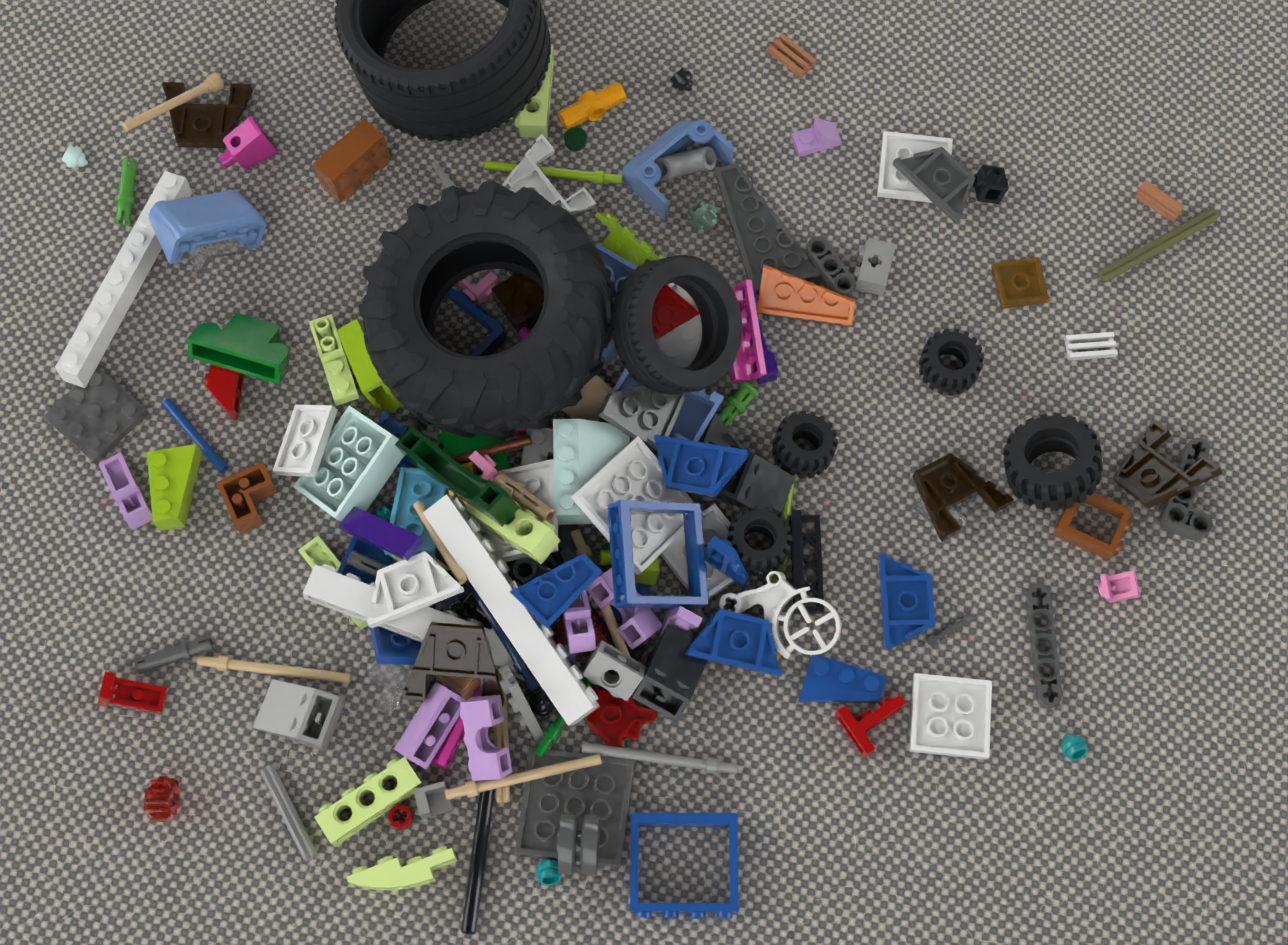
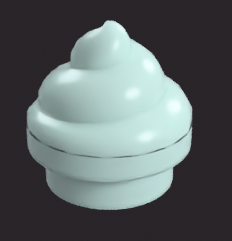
(74, 157)

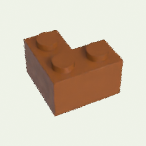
(243, 491)

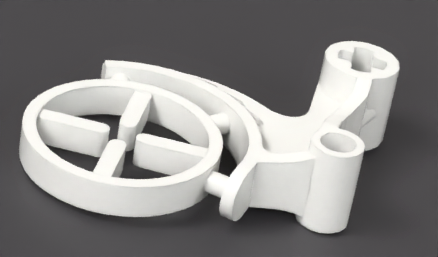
(773, 599)

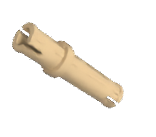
(519, 494)

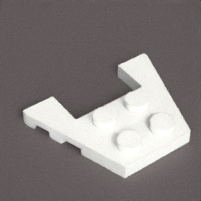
(529, 175)

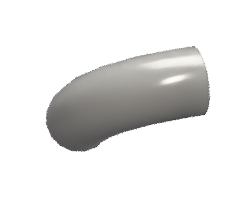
(686, 162)

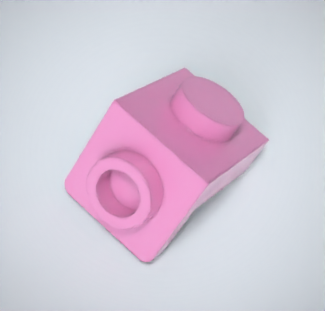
(482, 290)
(485, 465)
(1119, 586)

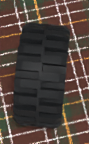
(1059, 487)

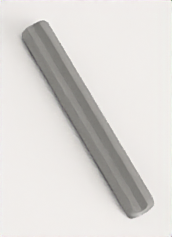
(288, 812)

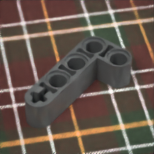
(1183, 507)

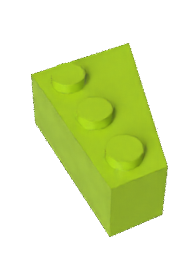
(172, 483)

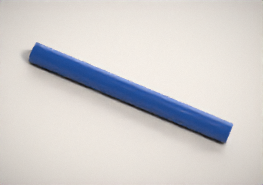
(194, 435)

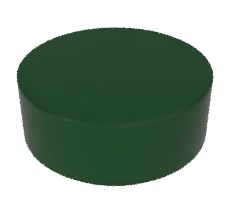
(575, 139)

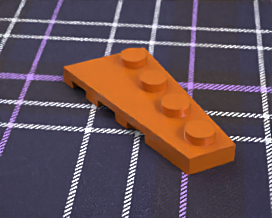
(798, 298)

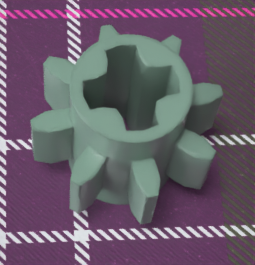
(703, 215)

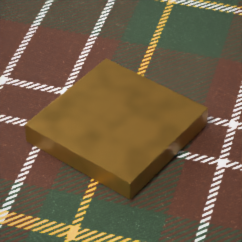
(1020, 283)

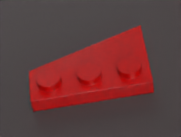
(670, 312)

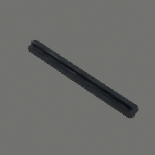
(477, 862)

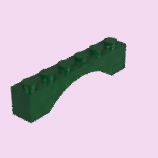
(477, 492)

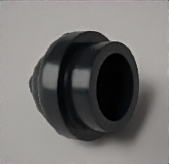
(682, 80)
(541, 703)

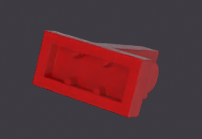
(131, 694)
(867, 721)

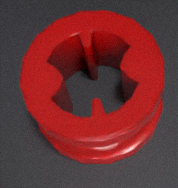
(404, 809)

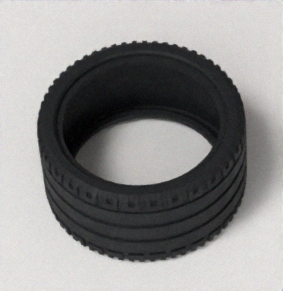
(450, 99)

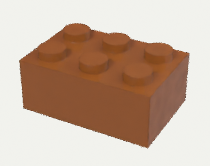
(352, 161)

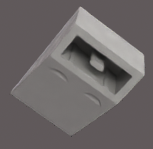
(299, 714)

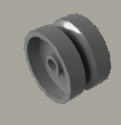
(577, 843)

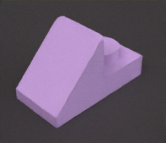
(817, 138)
(680, 619)

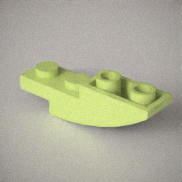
(334, 360)
(392, 875)

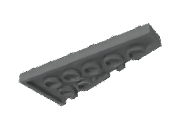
(759, 231)

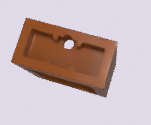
(1088, 542)

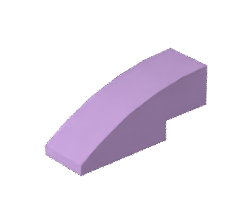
(126, 491)
(579, 625)

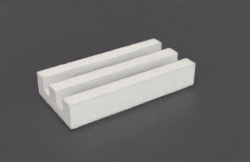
(1112, 352)

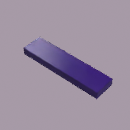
(381, 533)

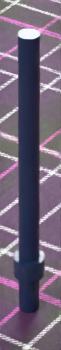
(519, 664)

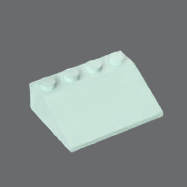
(579, 453)
(353, 466)

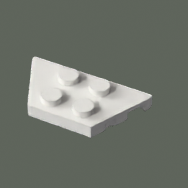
(410, 587)

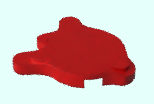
(618, 718)

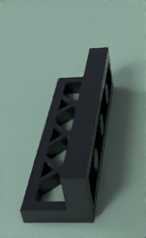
(798, 559)

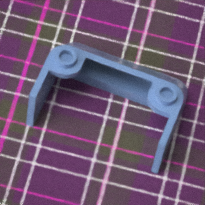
(643, 173)

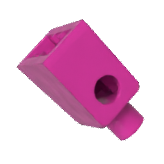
(246, 145)

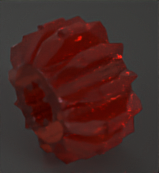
(161, 799)

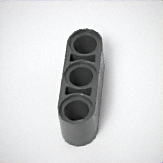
(826, 259)

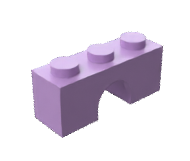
(637, 622)
(485, 759)

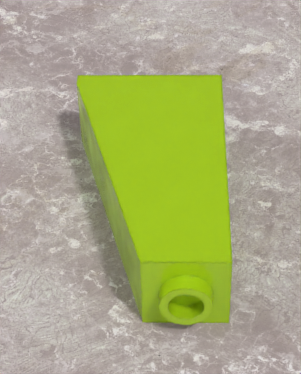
(370, 383)

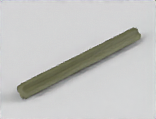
(1158, 245)

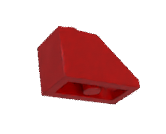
(225, 388)

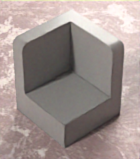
(432, 800)

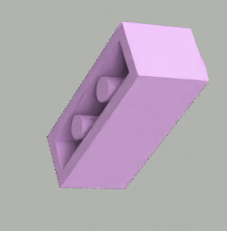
(430, 726)

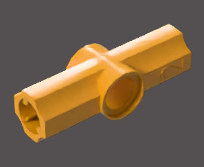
(592, 105)

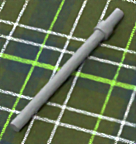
(710, 765)

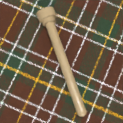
(211, 84)

